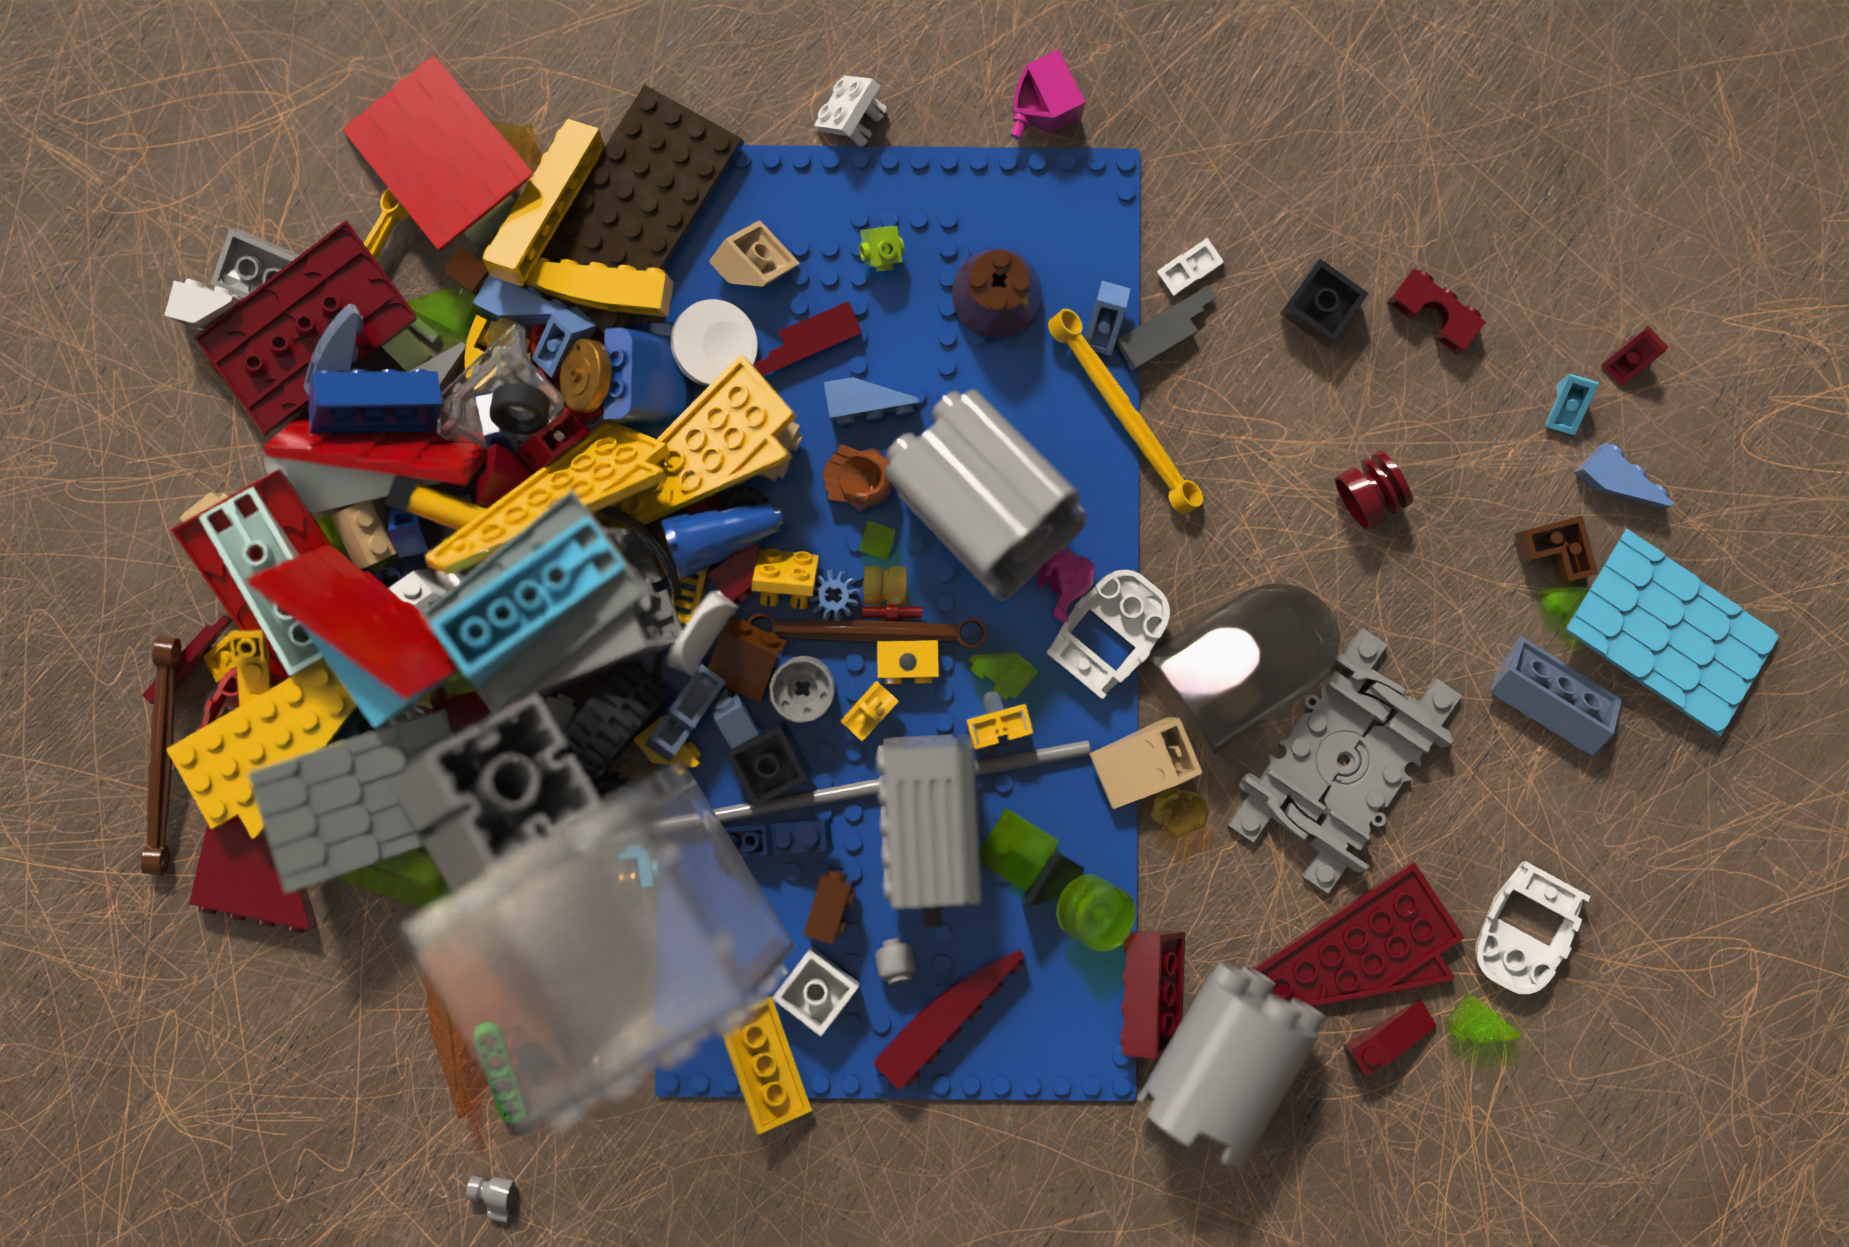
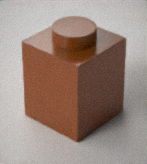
(467, 271)

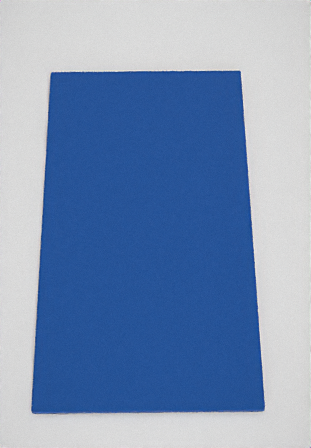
(1077, 224)

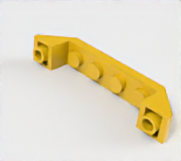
(253, 663)

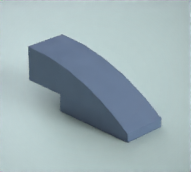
(685, 713)

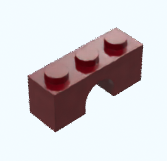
(1459, 322)

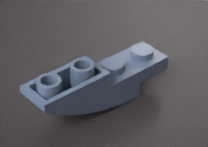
(337, 345)

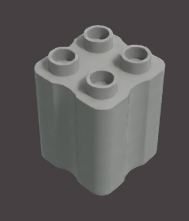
(985, 493)

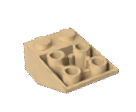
(1146, 762)

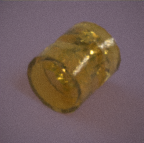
(885, 585)

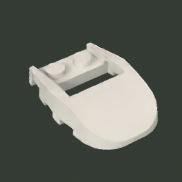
(1130, 608)
(701, 633)
(1513, 956)

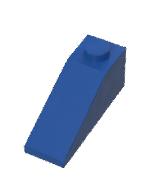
(408, 532)

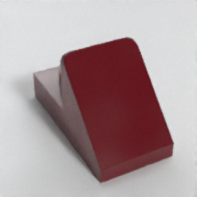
(1634, 355)

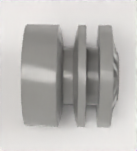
(802, 706)

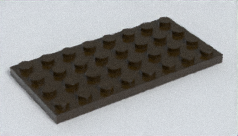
(643, 193)

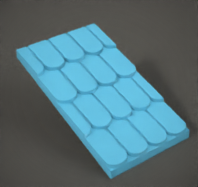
(1672, 633)

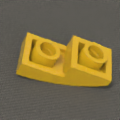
(475, 340)

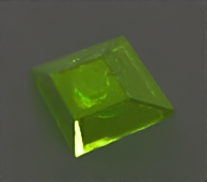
(1016, 849)

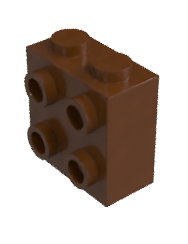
(746, 658)
(826, 913)

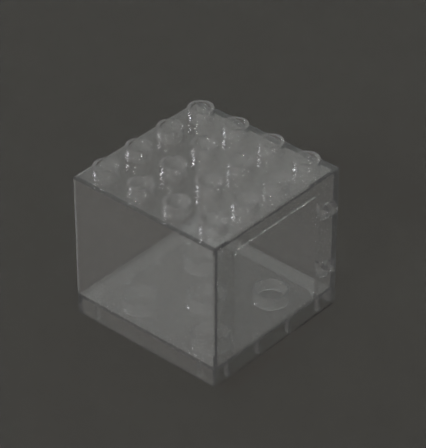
(604, 950)

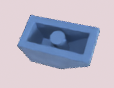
(1107, 317)
(560, 333)

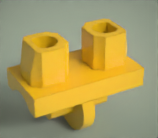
(869, 711)

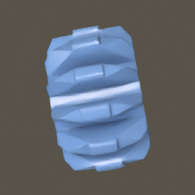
(832, 605)

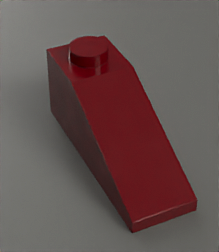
(1390, 1038)

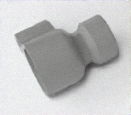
(496, 1193)

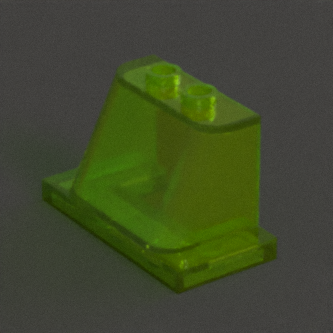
(403, 877)

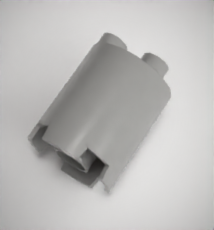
(1231, 1061)

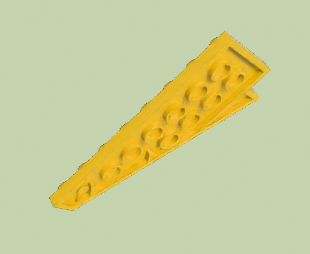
(714, 444)
(599, 468)
(273, 727)

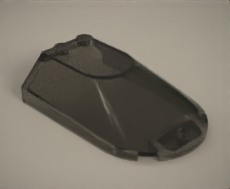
(1250, 659)

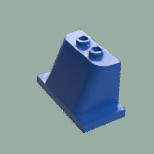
(645, 380)

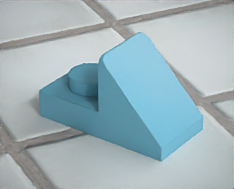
(1571, 404)

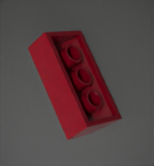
(1152, 991)

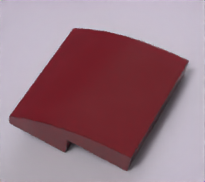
(503, 474)

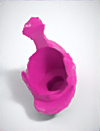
(1067, 576)

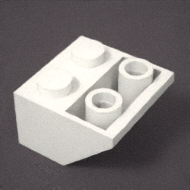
(198, 305)

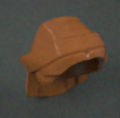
(857, 477)

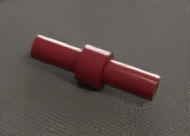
(891, 612)

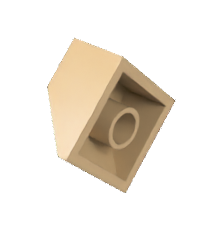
(365, 531)

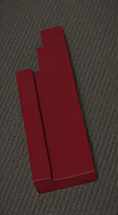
(811, 337)
(193, 654)

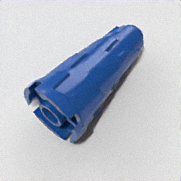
(716, 535)

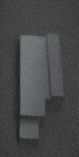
(1163, 331)

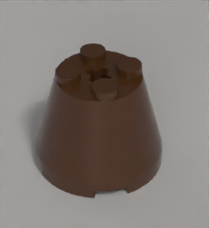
(996, 310)

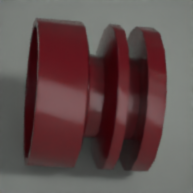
(1378, 487)

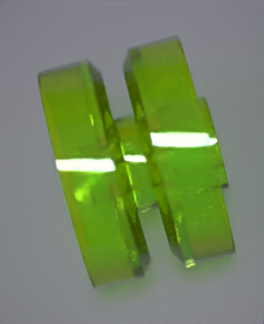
(1096, 912)

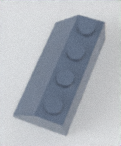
(1557, 696)

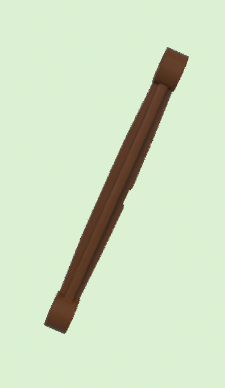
(870, 630)
(166, 657)

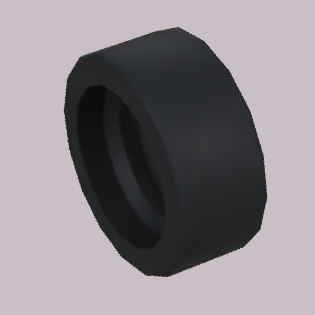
(521, 396)

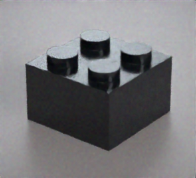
(1324, 303)
(769, 764)

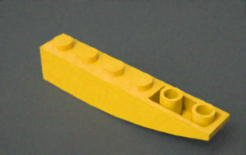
(604, 288)

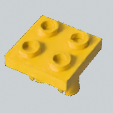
(785, 574)

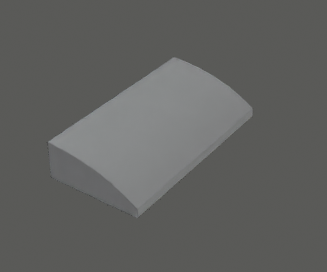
(248, 262)

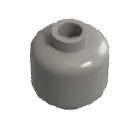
(895, 962)

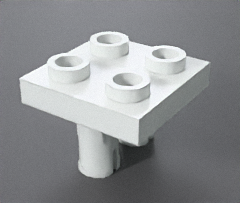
(846, 107)

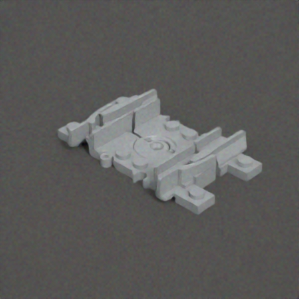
(1373, 768)

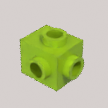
(881, 247)

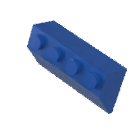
(374, 401)

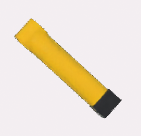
(431, 503)

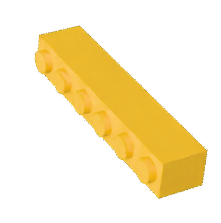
(543, 202)

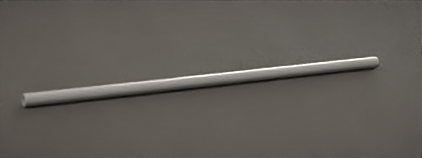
(871, 787)

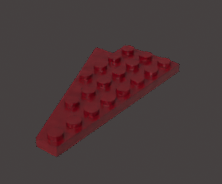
(1370, 946)

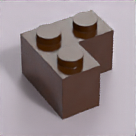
(1567, 545)

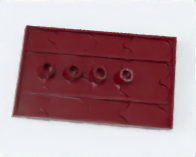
(272, 333)

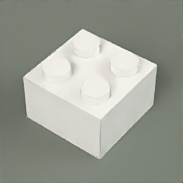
(816, 991)

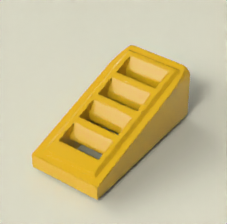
(696, 594)

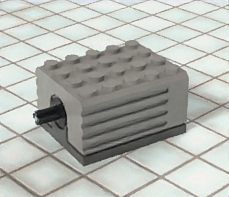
(929, 823)

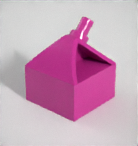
(1046, 96)

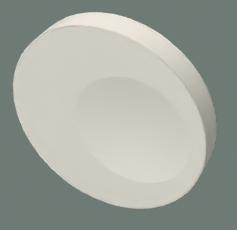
(710, 339)

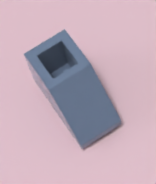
(733, 717)

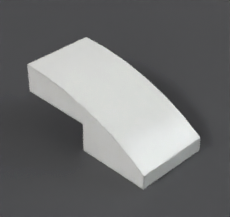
(1190, 267)

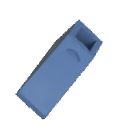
(510, 301)
(859, 398)
(1614, 476)

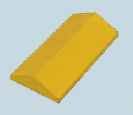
(767, 1070)

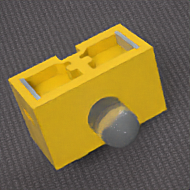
(907, 660)
(998, 722)

